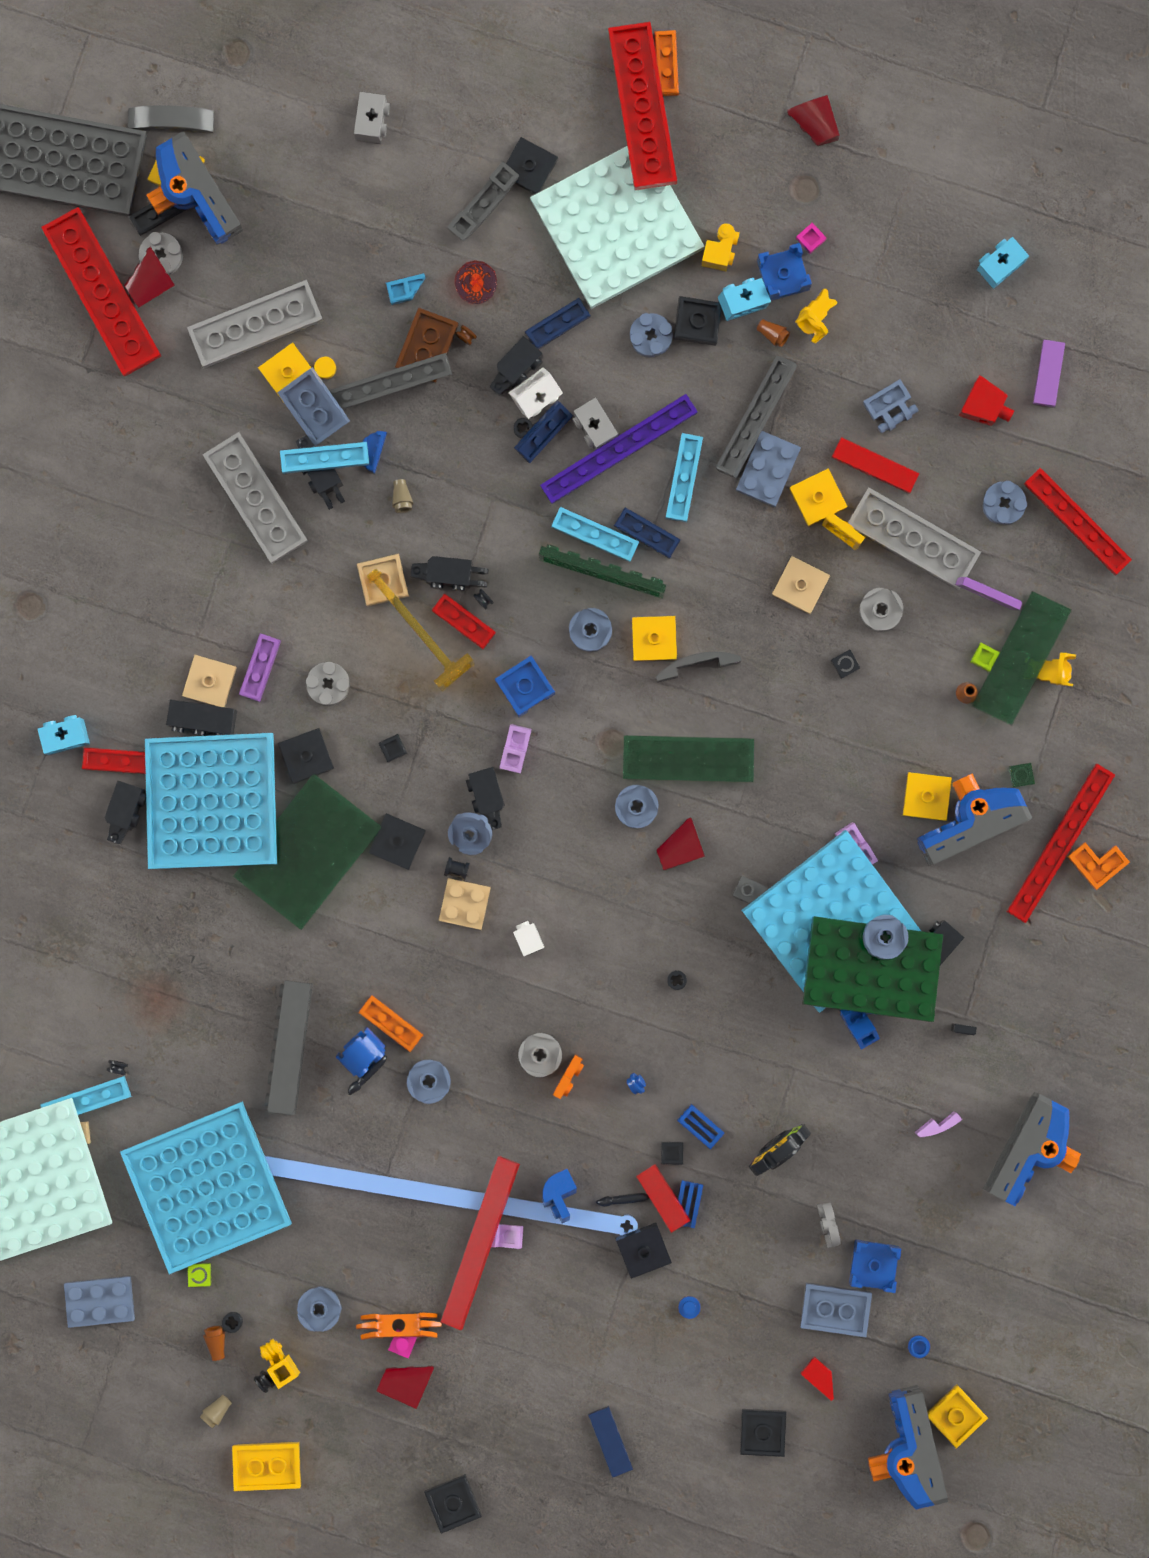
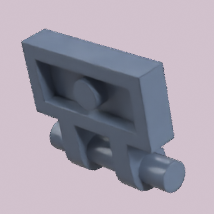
(887, 400)

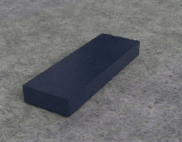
(557, 323)
(543, 431)
(647, 533)
(610, 1441)

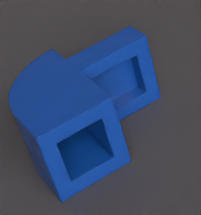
(860, 1027)
(555, 1190)

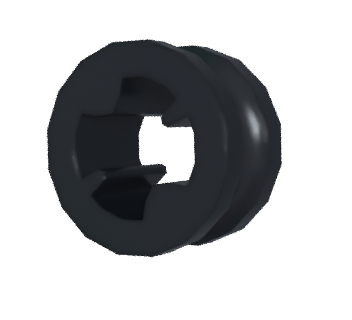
(522, 421)
(483, 599)
(676, 973)
(117, 1067)
(237, 1317)
(264, 1381)

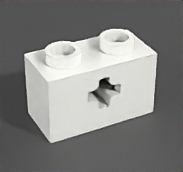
(525, 393)
(528, 938)

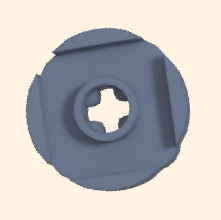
(662, 329)
(1004, 515)
(579, 634)
(640, 795)
(474, 823)
(893, 927)
(435, 1070)
(319, 1322)

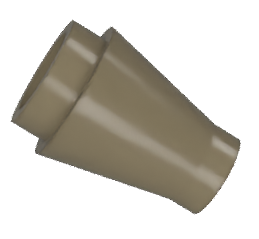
(401, 497)
(215, 1412)

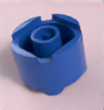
(361, 1052)

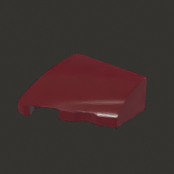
(817, 120)
(148, 279)
(680, 847)
(405, 1384)

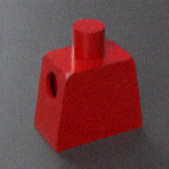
(986, 403)

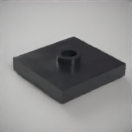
(531, 164)
(697, 320)
(306, 755)
(397, 841)
(643, 1250)
(763, 1432)
(453, 1503)

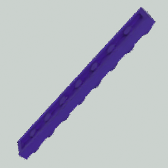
(618, 449)

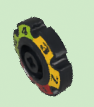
(779, 1149)

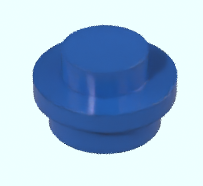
(636, 1083)
(689, 1307)
(918, 1346)

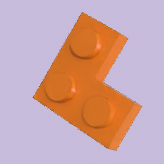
(1098, 870)
(564, 1085)

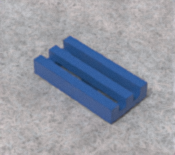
(714, 1138)
(697, 1202)

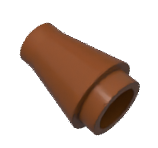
(774, 333)
(961, 693)
(215, 1341)

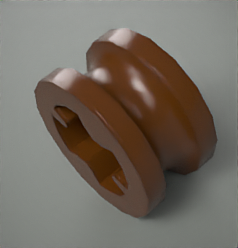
(466, 335)

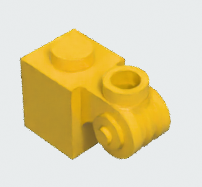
(718, 254)
(282, 1367)

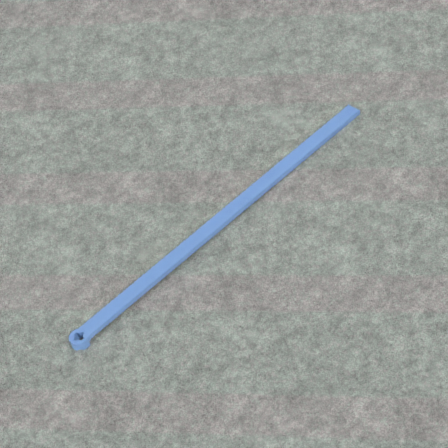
(441, 1194)

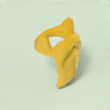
(811, 317)
(1058, 670)

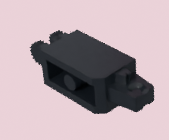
(322, 480)
(448, 572)

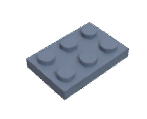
(313, 406)
(768, 469)
(99, 1301)
(836, 1310)

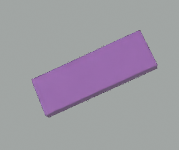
(1048, 373)
(988, 593)
(260, 667)

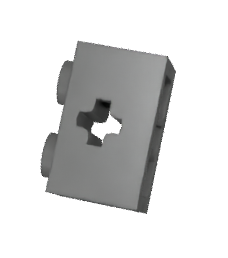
(369, 105)
(594, 412)

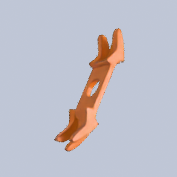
(411, 1329)

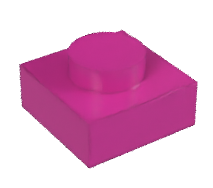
(811, 238)
(402, 1345)

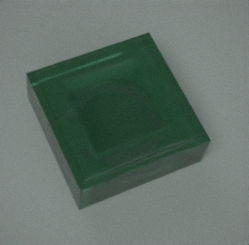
(1021, 775)

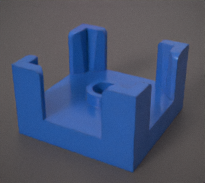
(784, 272)
(525, 686)
(874, 1265)

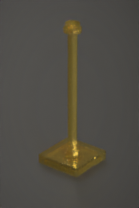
(452, 669)

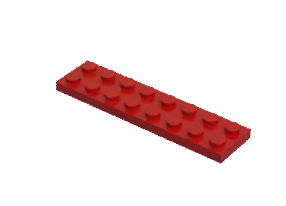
(642, 106)
(101, 291)

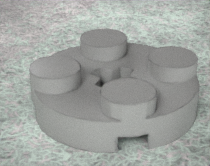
(169, 245)
(886, 598)
(316, 681)
(546, 1065)
(828, 1224)

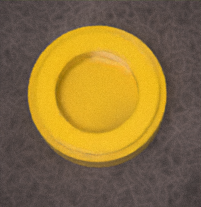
(325, 367)

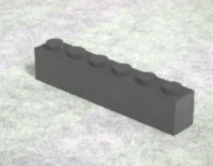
(290, 1047)

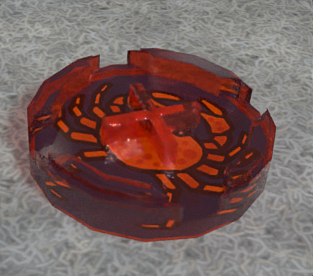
(476, 282)

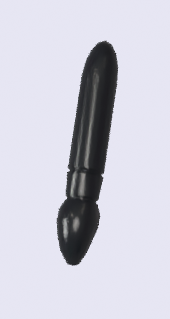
(356, 1086)
(622, 1199)

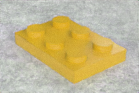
(266, 1466)

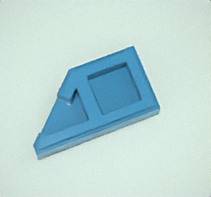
(404, 289)

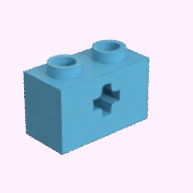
(1013, 255)
(735, 306)
(76, 736)

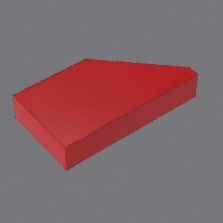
(819, 1376)

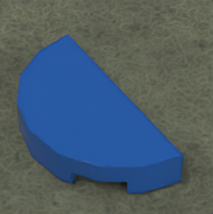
(375, 445)

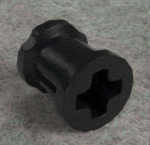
(456, 869)

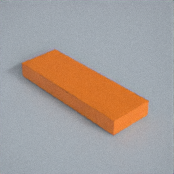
(667, 61)
(391, 1023)

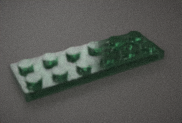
(593, 568)
(1022, 658)
(688, 758)

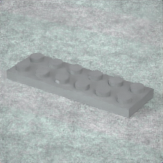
(255, 324)
(255, 497)
(913, 538)

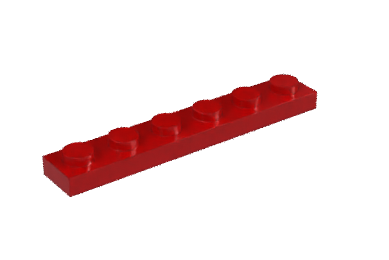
(1077, 521)

